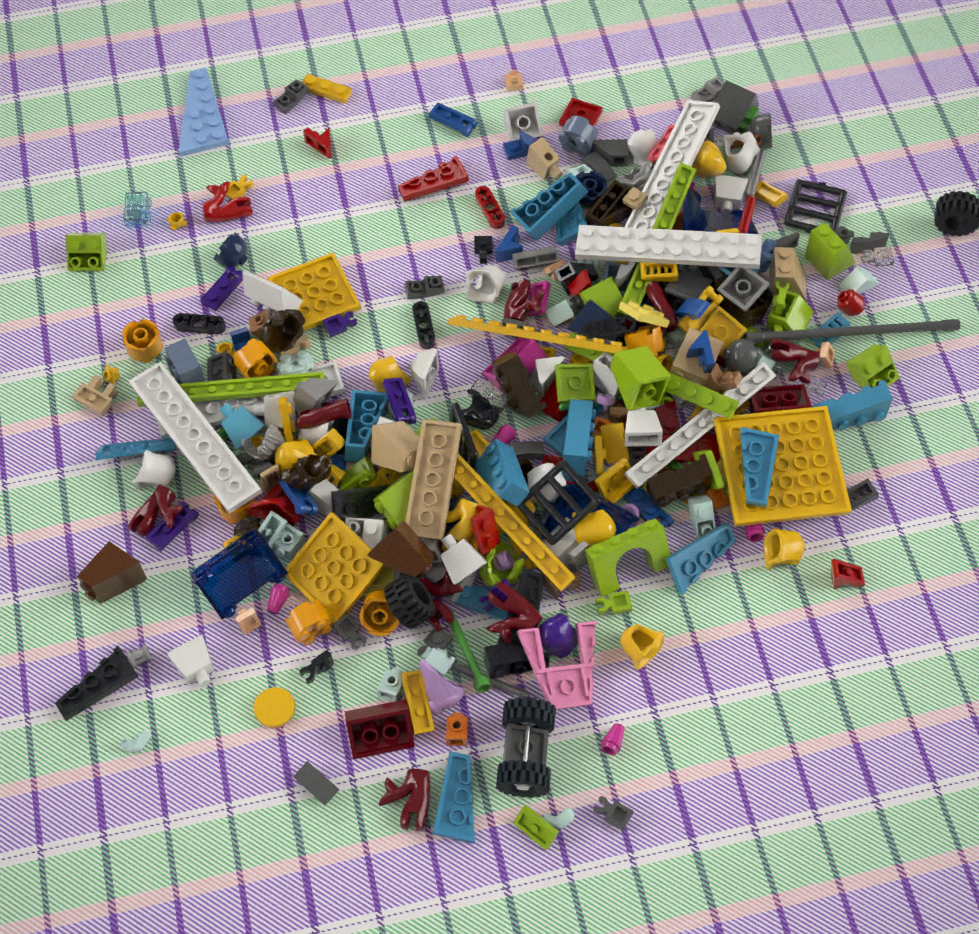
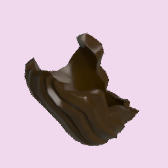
(282, 330)
(308, 471)

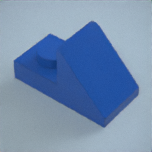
(518, 148)
(509, 245)
(240, 337)
(702, 349)

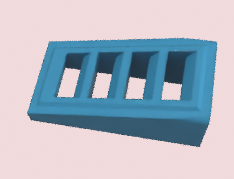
(835, 321)

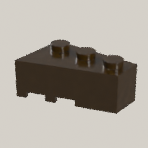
(609, 206)
(749, 318)
(516, 386)
(681, 483)

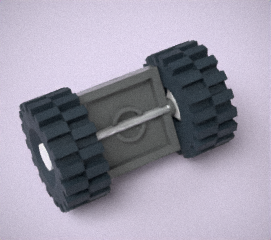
(525, 747)

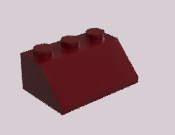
(779, 398)
(379, 729)

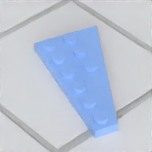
(202, 119)

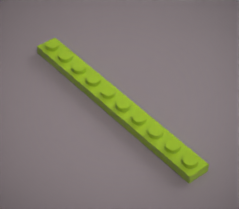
(665, 220)
(243, 387)
(679, 387)

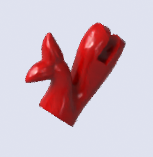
(233, 209)

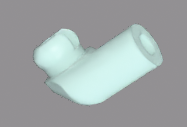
(136, 744)
(561, 820)

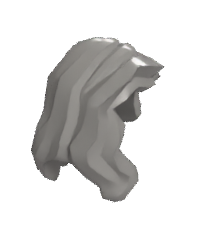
(636, 177)
(268, 446)

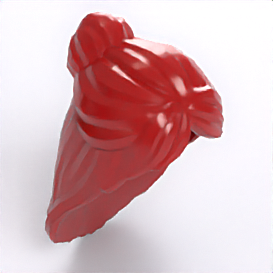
(279, 505)

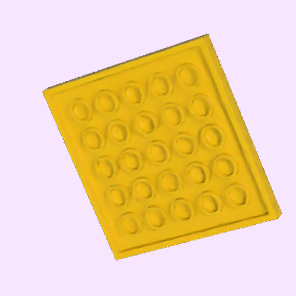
(806, 468)

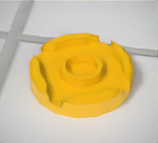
(274, 707)

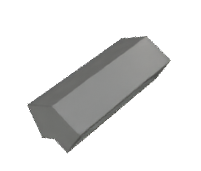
(535, 257)

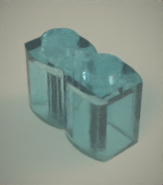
(137, 209)

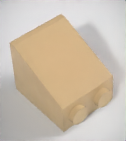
(787, 268)
(689, 367)
(394, 446)

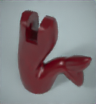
(661, 304)
(516, 307)
(787, 351)
(328, 412)
(146, 515)
(514, 603)
(441, 609)
(418, 783)

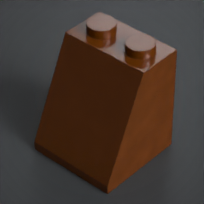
(404, 551)
(110, 574)

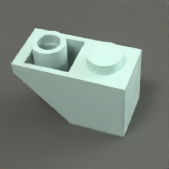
(701, 515)

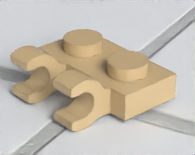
(92, 398)

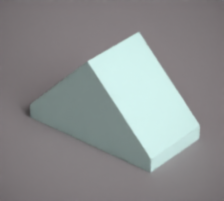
(858, 280)
(272, 528)

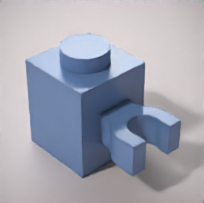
(766, 256)

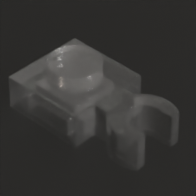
(814, 385)

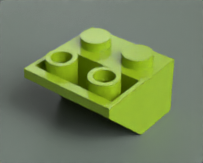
(86, 251)
(794, 316)
(873, 366)

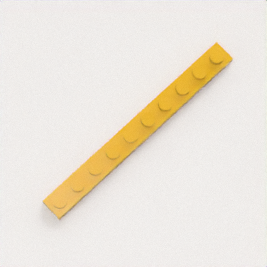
(544, 335)
(513, 525)

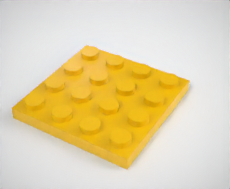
(321, 288)
(334, 567)

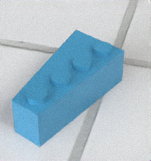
(549, 205)
(859, 408)
(366, 411)
(578, 436)
(502, 472)

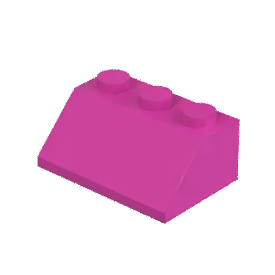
(528, 352)

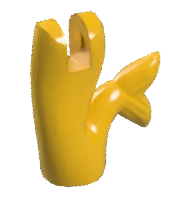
(463, 529)

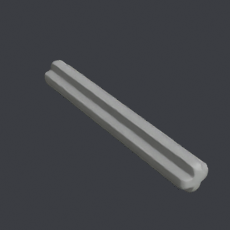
(755, 173)

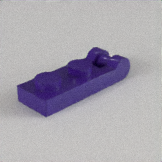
(222, 288)
(399, 400)
(162, 535)

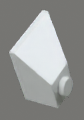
(424, 370)

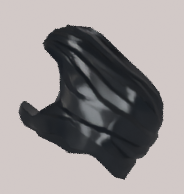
(481, 413)

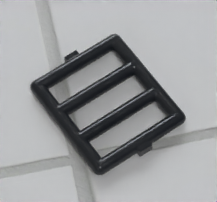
(796, 195)
(468, 445)
(580, 513)

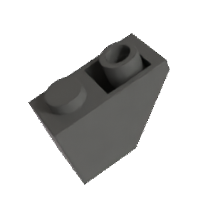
(613, 151)

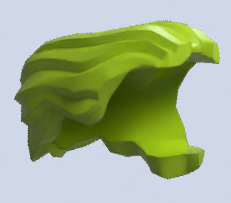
(492, 576)

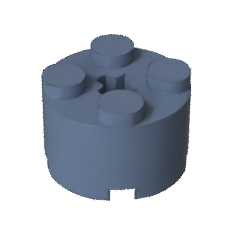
(577, 135)

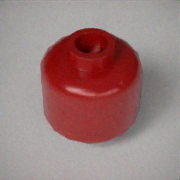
(851, 302)

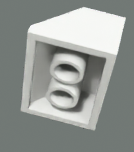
(268, 294)

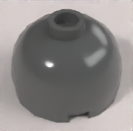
(762, 125)
(740, 356)

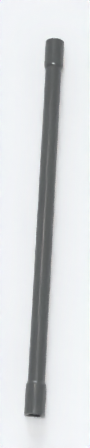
(944, 325)

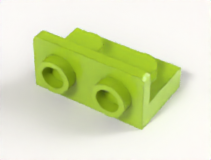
(358, 475)

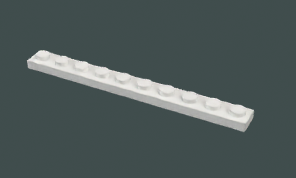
(696, 428)

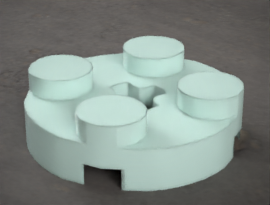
(295, 363)

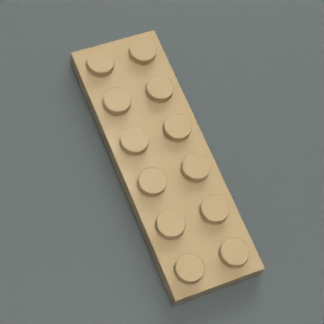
(433, 478)

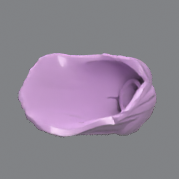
(441, 691)

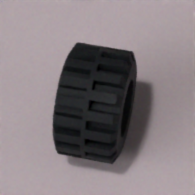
(957, 213)
(409, 601)

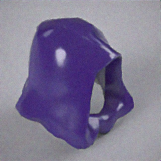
(558, 636)

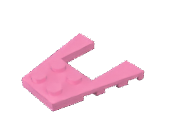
(563, 685)

